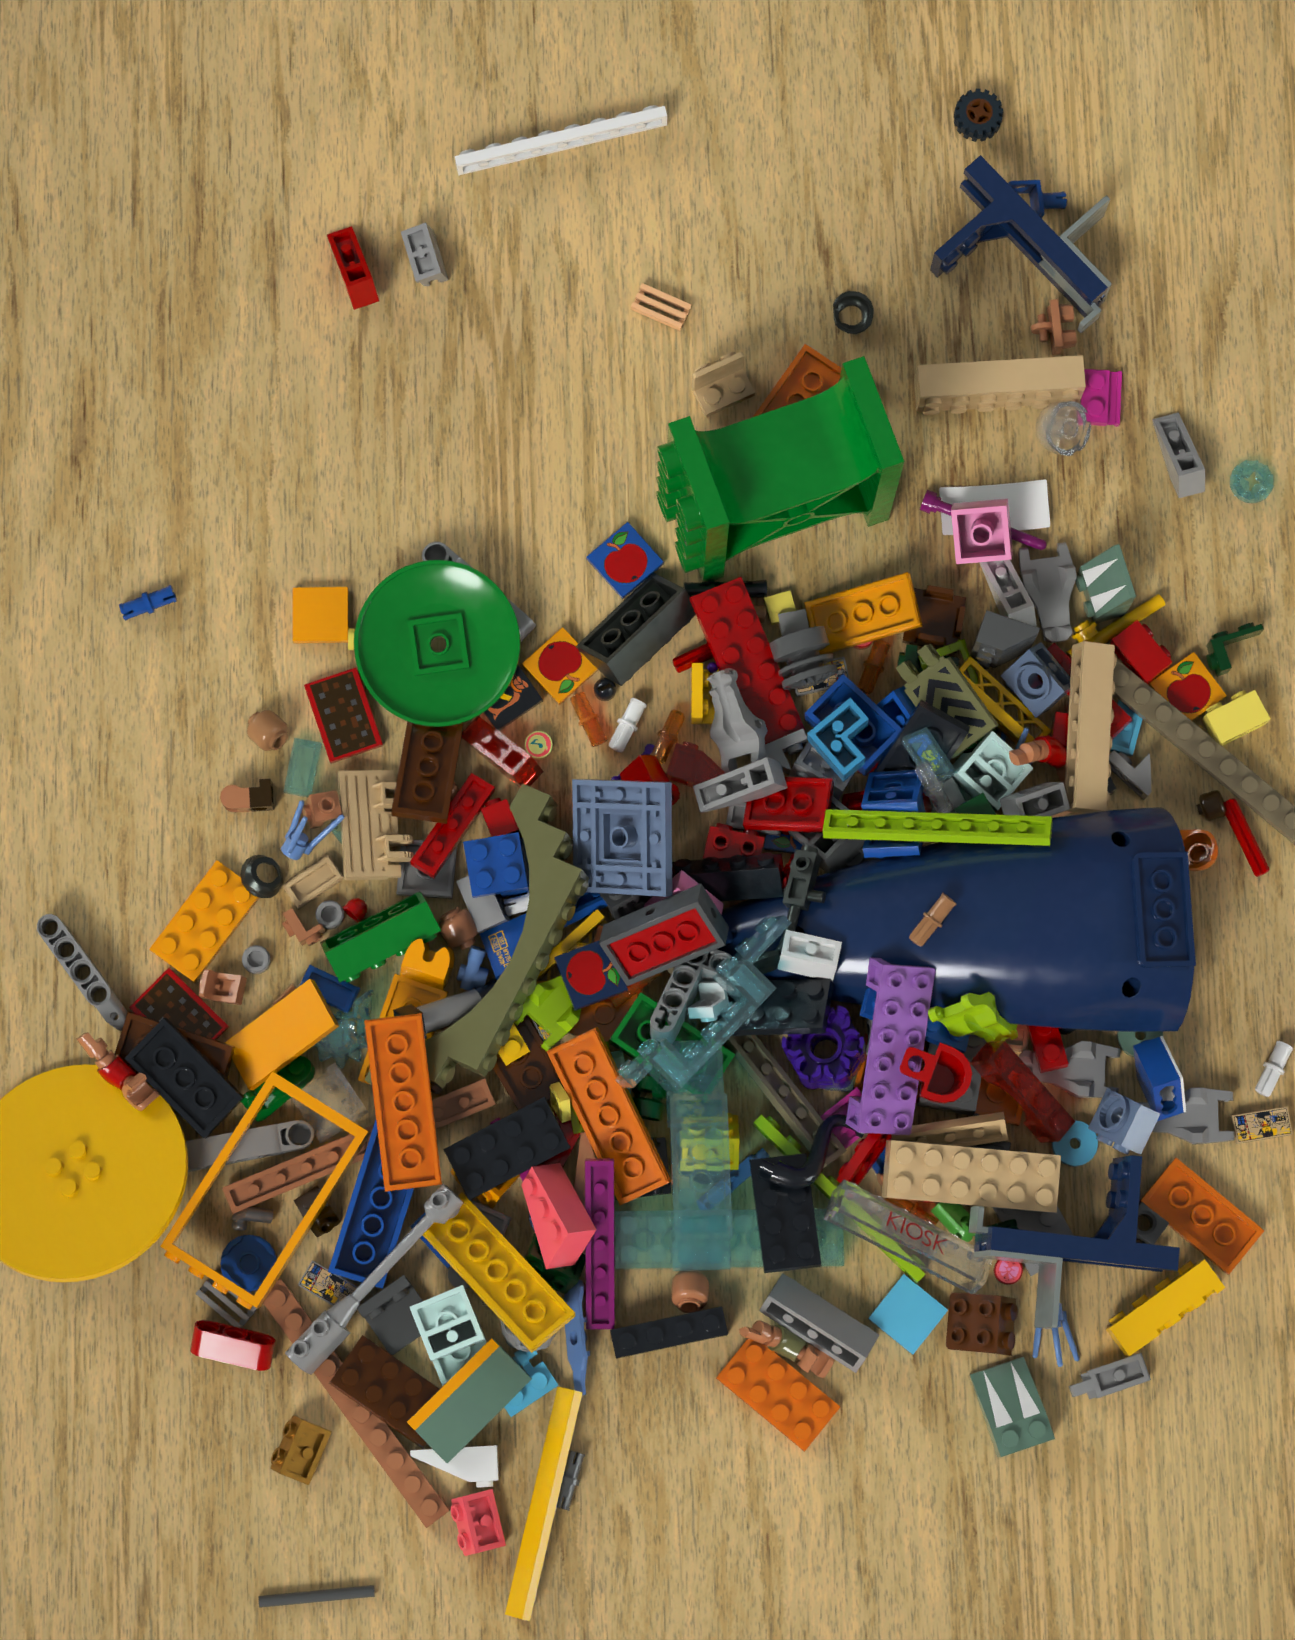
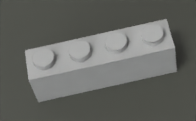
(819, 1323)

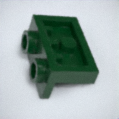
(560, 1278)

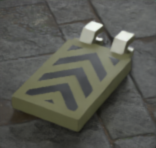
(948, 691)

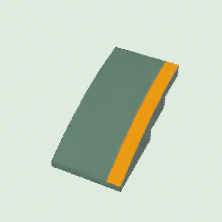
(469, 1400)

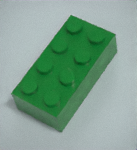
(380, 937)
(635, 1030)

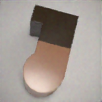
(248, 799)

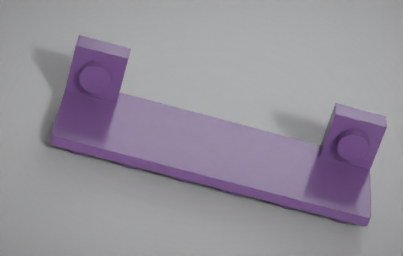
(897, 1024)

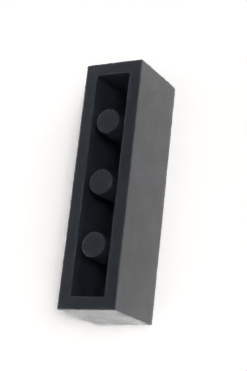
(737, 876)
(669, 1332)

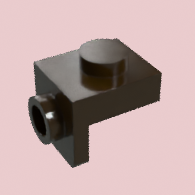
(326, 1220)

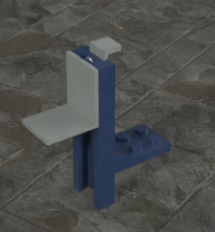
(1009, 216)
(1111, 1246)

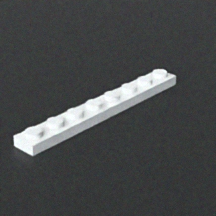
(570, 137)

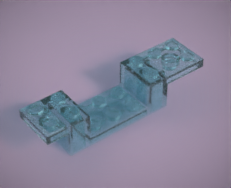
(742, 983)
(700, 1169)

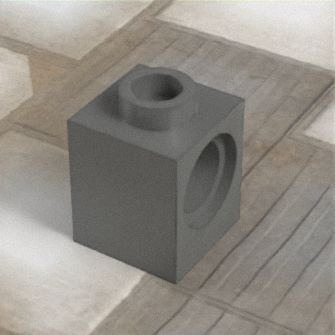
(1156, 1228)

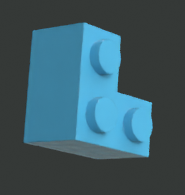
(833, 739)

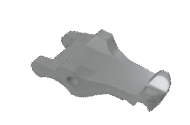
(1050, 587)
(734, 725)
(1084, 1072)
(1200, 1120)

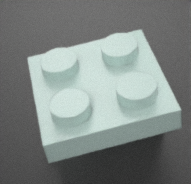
(989, 771)
(449, 1331)

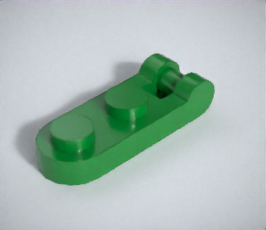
(298, 1072)

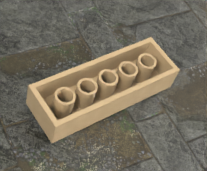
(998, 384)
(971, 1176)

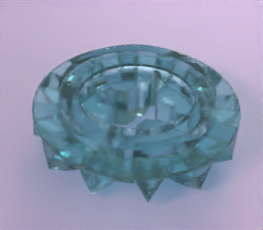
(1240, 486)

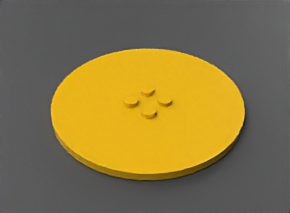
(84, 1175)

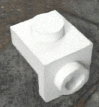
(712, 1002)

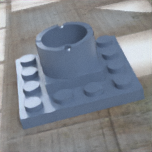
(623, 835)

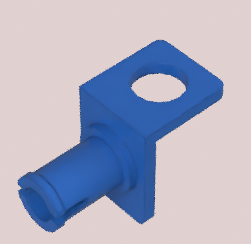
(1038, 199)

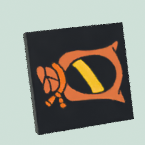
(515, 702)

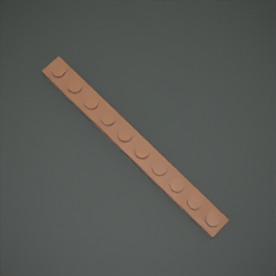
(325, 1158)
(372, 1430)

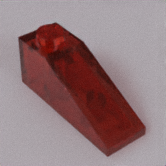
(502, 752)
(691, 765)

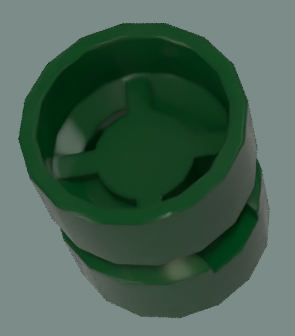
(649, 1108)

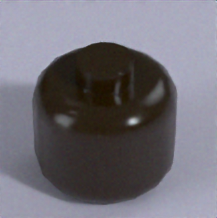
(1211, 805)

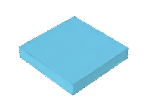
(908, 1314)

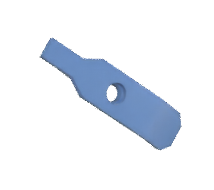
(577, 1337)

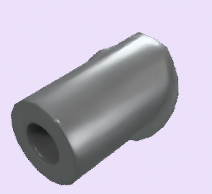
(251, 1214)

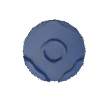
(247, 1261)

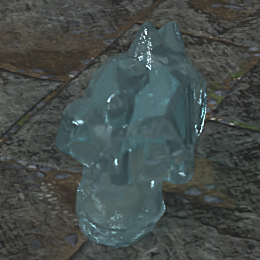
(350, 1036)

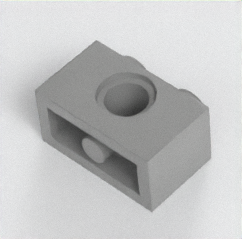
(1039, 800)

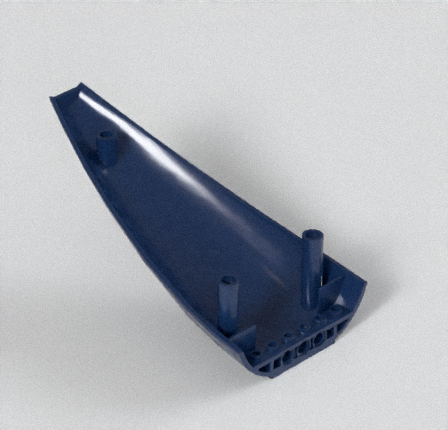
(1055, 932)

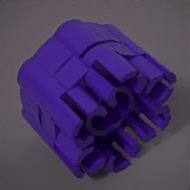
(833, 1071)

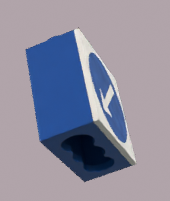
(1159, 1077)

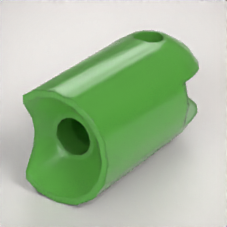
(954, 1218)

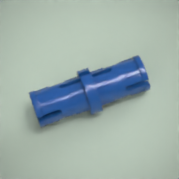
(147, 602)

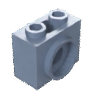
(1024, 680)
(1123, 1122)

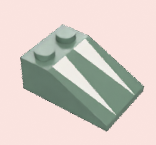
(1106, 585)
(1011, 1407)

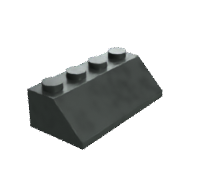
(637, 628)

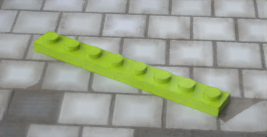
(938, 827)
(789, 1146)

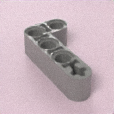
(682, 994)

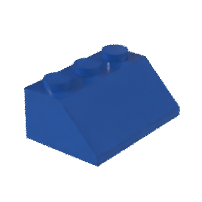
(872, 740)

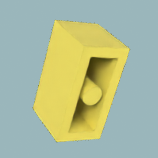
(1235, 718)

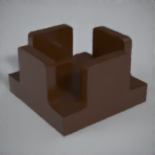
(940, 615)

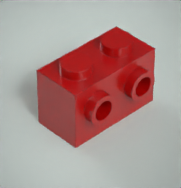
(1141, 652)
(725, 843)

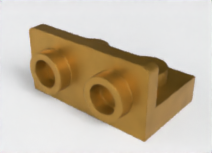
(300, 1449)

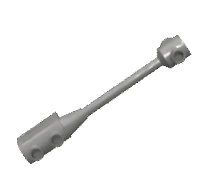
(329, 1328)

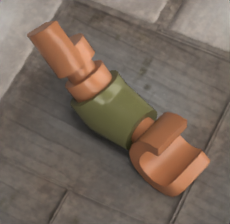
(790, 1346)

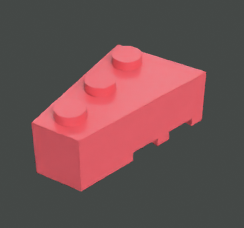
(556, 1215)

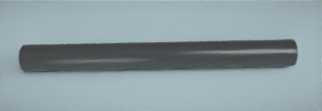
(316, 1596)

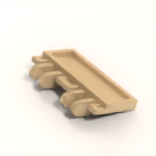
(367, 828)

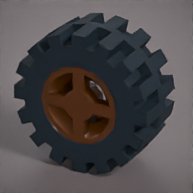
(981, 105)

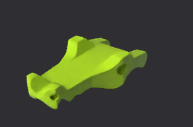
(551, 1010)
(974, 1016)

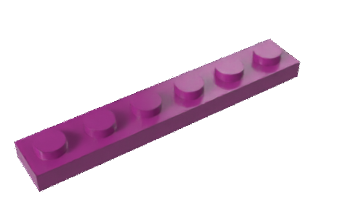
(601, 1247)

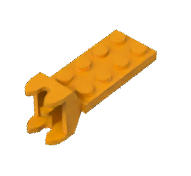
(419, 983)

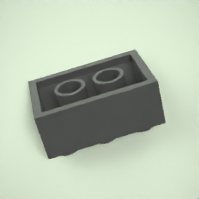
(1001, 640)

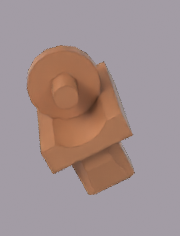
(1057, 314)

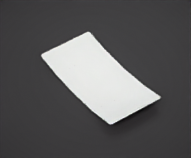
(1026, 502)

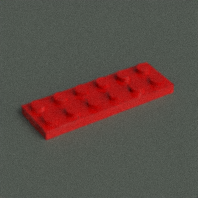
(741, 645)

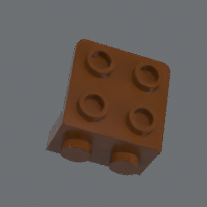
(981, 1323)

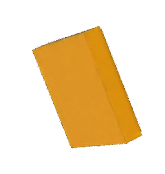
(320, 615)

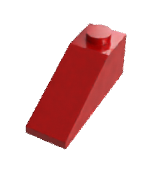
(353, 268)

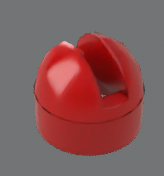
(356, 909)

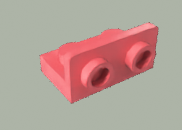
(477, 1522)

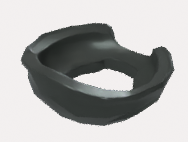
(858, 300)
(254, 884)

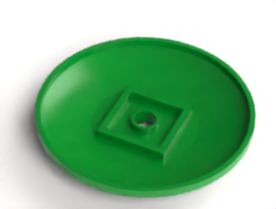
(397, 635)

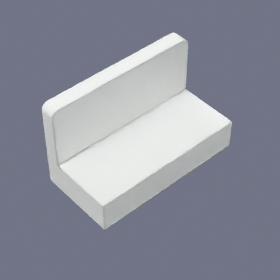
(809, 955)

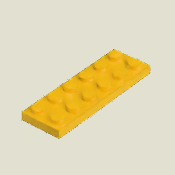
(500, 1275)

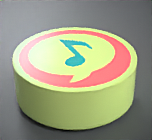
(538, 745)

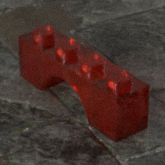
(1004, 1069)

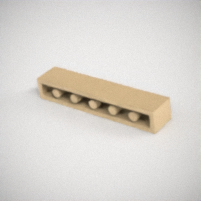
(1089, 726)

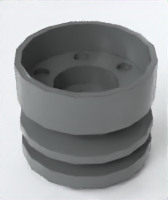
(803, 656)

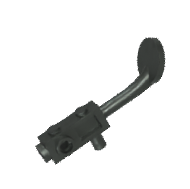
(797, 897)

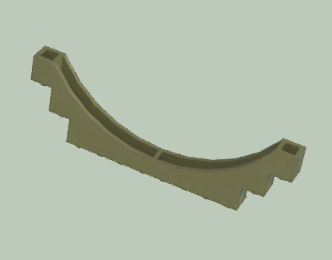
(552, 901)

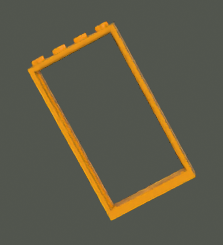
(220, 1282)

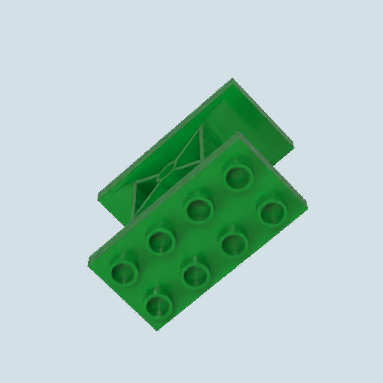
(779, 472)

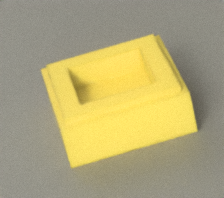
(779, 604)
(560, 1102)

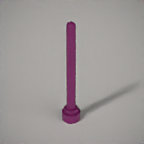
(933, 503)

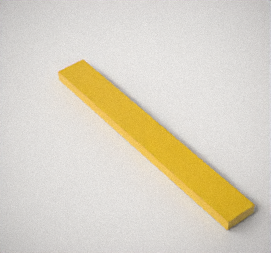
(543, 1503)

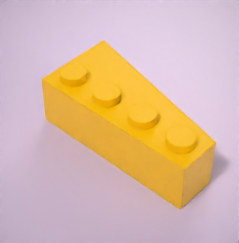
(1164, 1307)

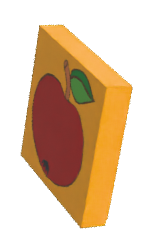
(559, 666)
(1189, 687)

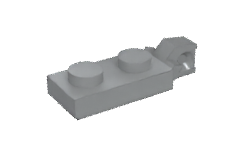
(1112, 1377)

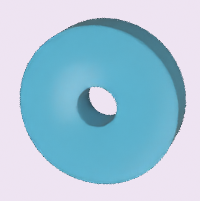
(1087, 1147)

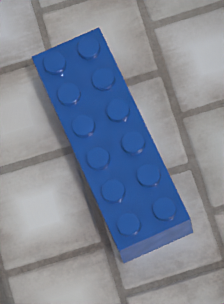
(370, 1221)

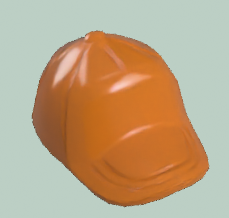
(1201, 848)

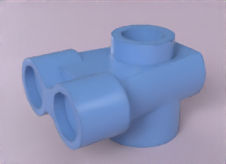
(472, 974)

